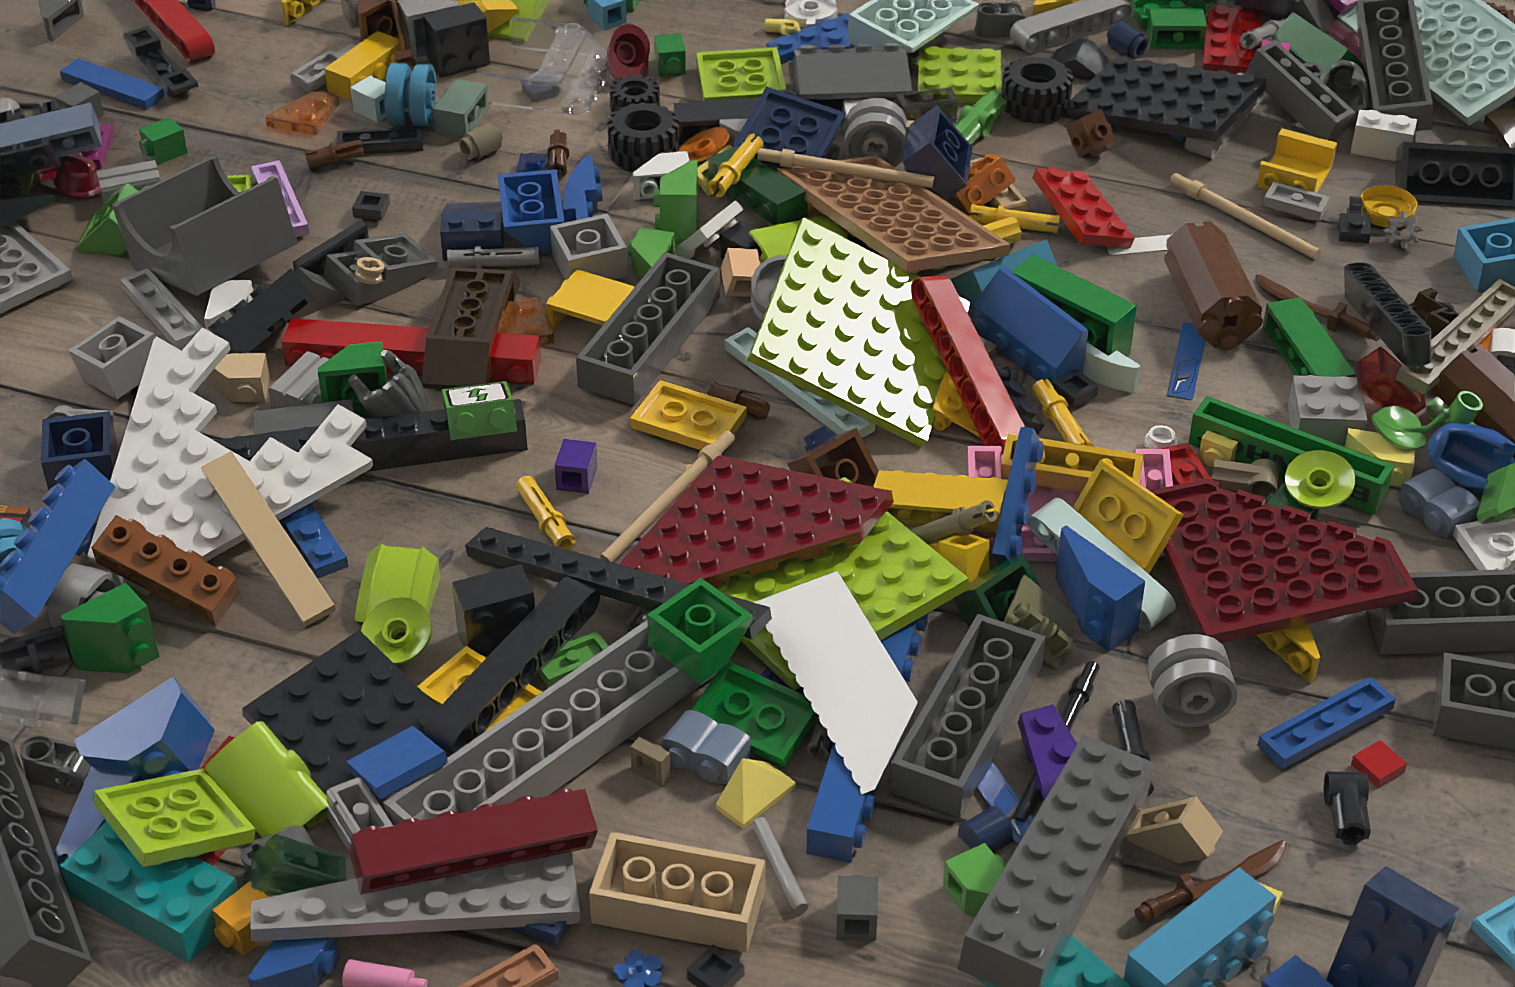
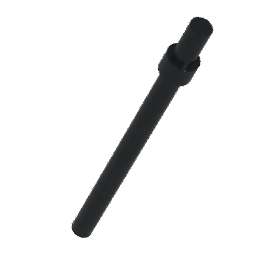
(1079, 694)

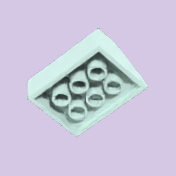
(905, 21)

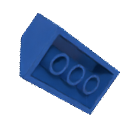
(1029, 328)

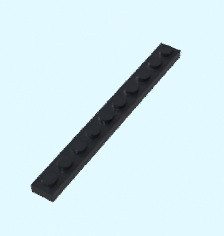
(609, 578)

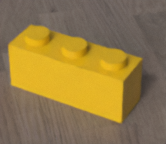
(364, 60)

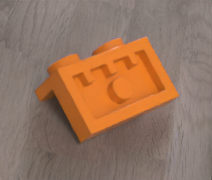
(985, 181)

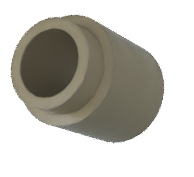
(480, 141)

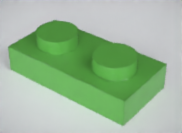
(572, 656)

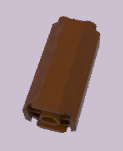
(1213, 285)
(1488, 380)

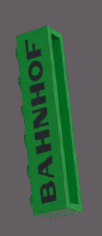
(1274, 441)

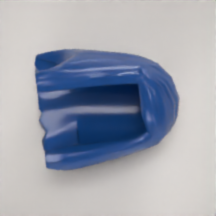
(1469, 454)

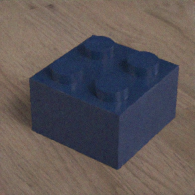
(78, 438)

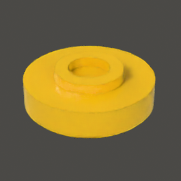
(1385, 202)

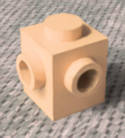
(739, 265)

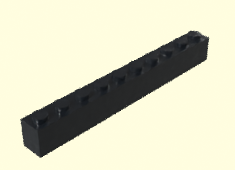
(400, 440)

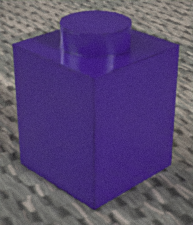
(576, 466)

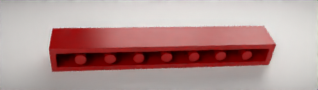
(513, 356)

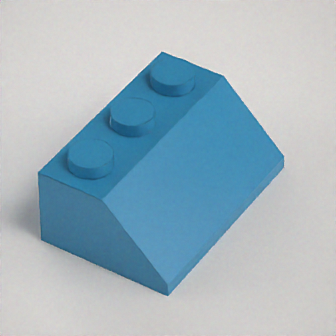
(973, 282)

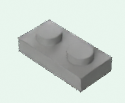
(1296, 201)

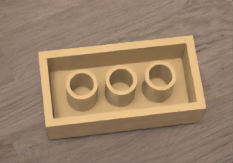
(678, 891)

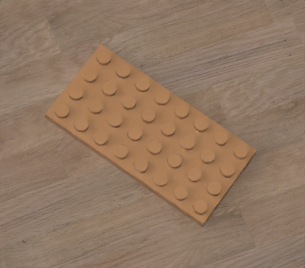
(898, 219)

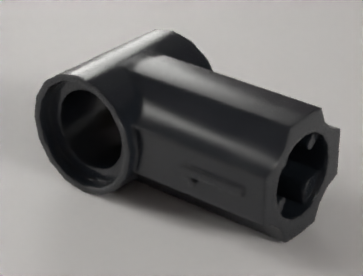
(1348, 799)

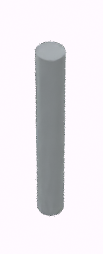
(780, 865)

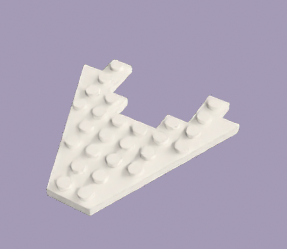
(163, 455)

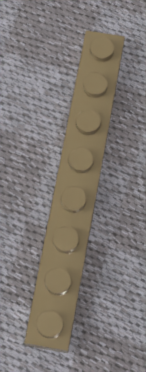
(1460, 335)

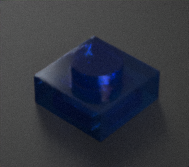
(532, 162)

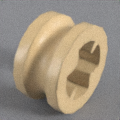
(369, 270)

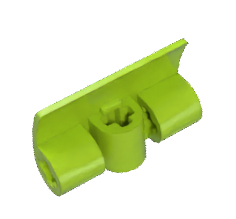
(778, 238)
(267, 782)

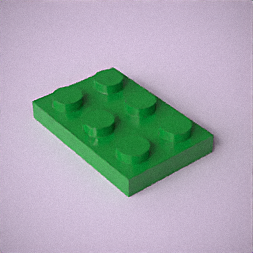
(761, 708)

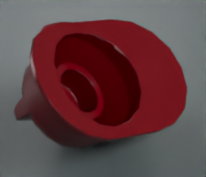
(628, 52)
(74, 179)

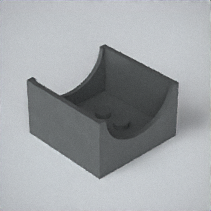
(201, 229)

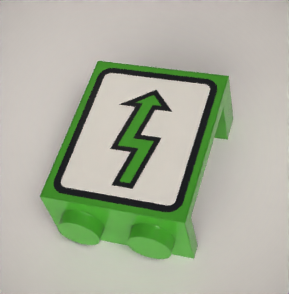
(479, 410)

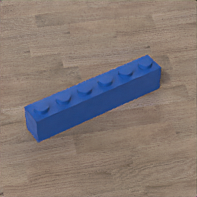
(50, 543)

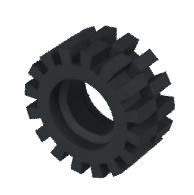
(633, 91)

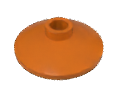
(705, 144)

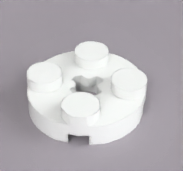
(810, 12)

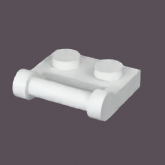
(710, 231)

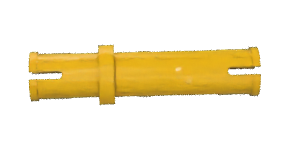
(730, 171)
(1026, 220)
(1056, 409)
(550, 521)

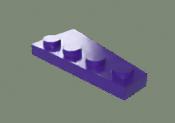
(1046, 745)

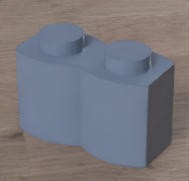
(1438, 502)
(706, 747)

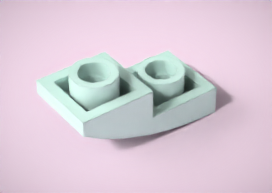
(1111, 371)

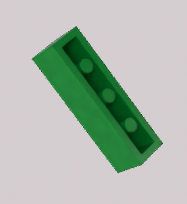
(1303, 340)

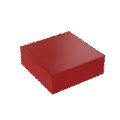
(1379, 763)

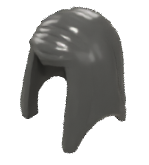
(1349, 84)
(398, 396)

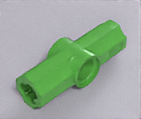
(980, 118)

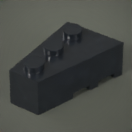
(264, 314)

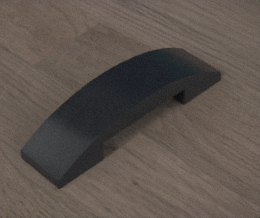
(156, 63)

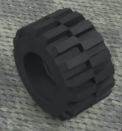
(1036, 89)
(641, 133)

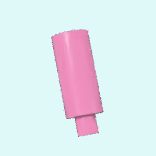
(376, 975)

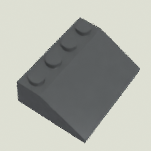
(851, 72)

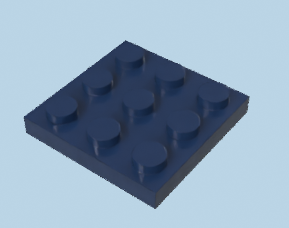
(791, 124)

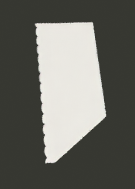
(843, 673)

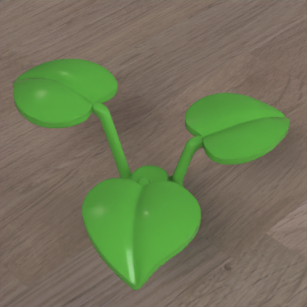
(1405, 430)

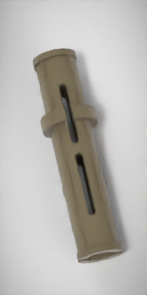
(961, 522)

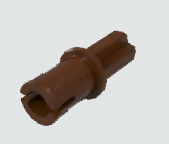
(558, 152)
(333, 154)
(755, 406)

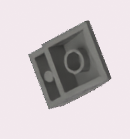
(403, 266)

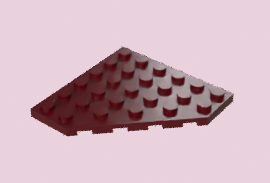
(752, 517)
(1273, 567)

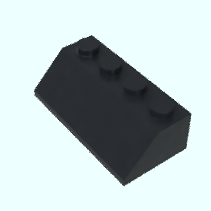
(1457, 173)

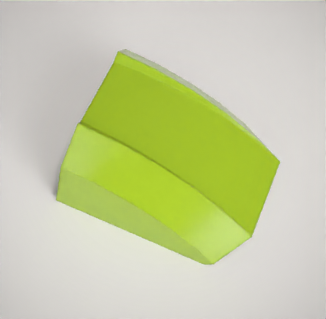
(397, 573)

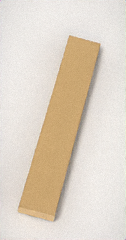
(268, 539)

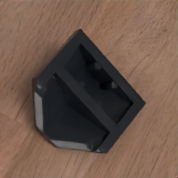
(1082, 58)

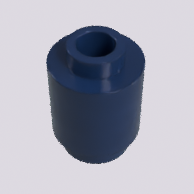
(1127, 39)

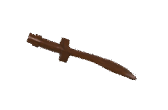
(405, 55)
(1335, 317)
(1188, 892)

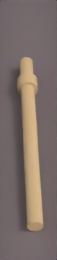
(788, 159)
(1199, 191)
(704, 459)

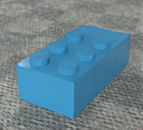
(1487, 253)
(1207, 938)

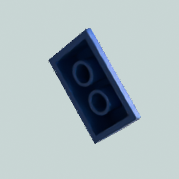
(531, 206)

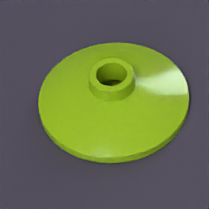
(1323, 469)
(394, 617)

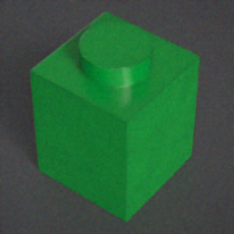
(670, 54)
(162, 141)

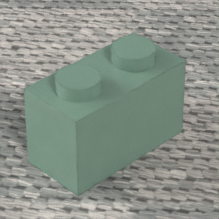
(460, 108)

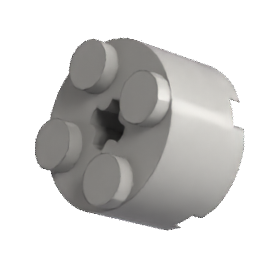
(77, 587)

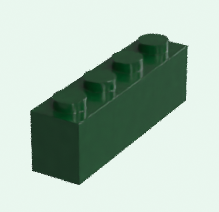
(763, 191)

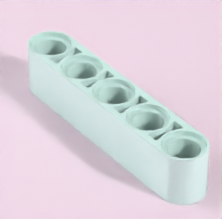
(1047, 526)

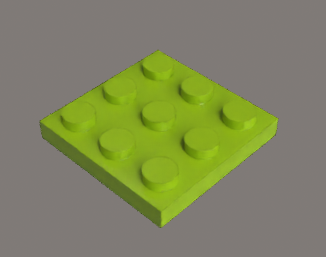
(967, 71)
(739, 73)
(173, 817)

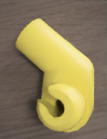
(782, 26)

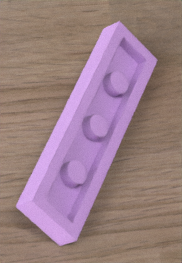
(266, 170)

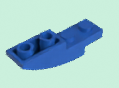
(582, 191)

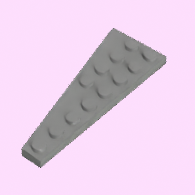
(483, 899)

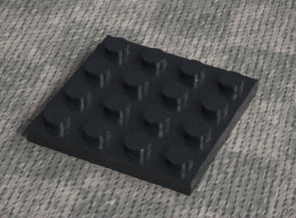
(341, 708)

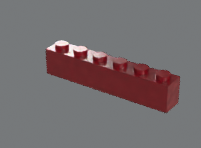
(472, 840)

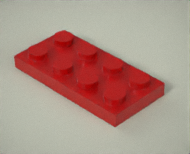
(1223, 37)
(1083, 208)

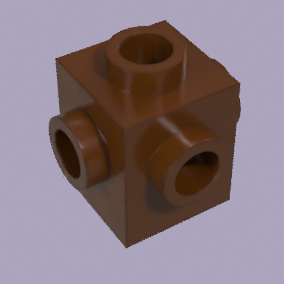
(1090, 134)

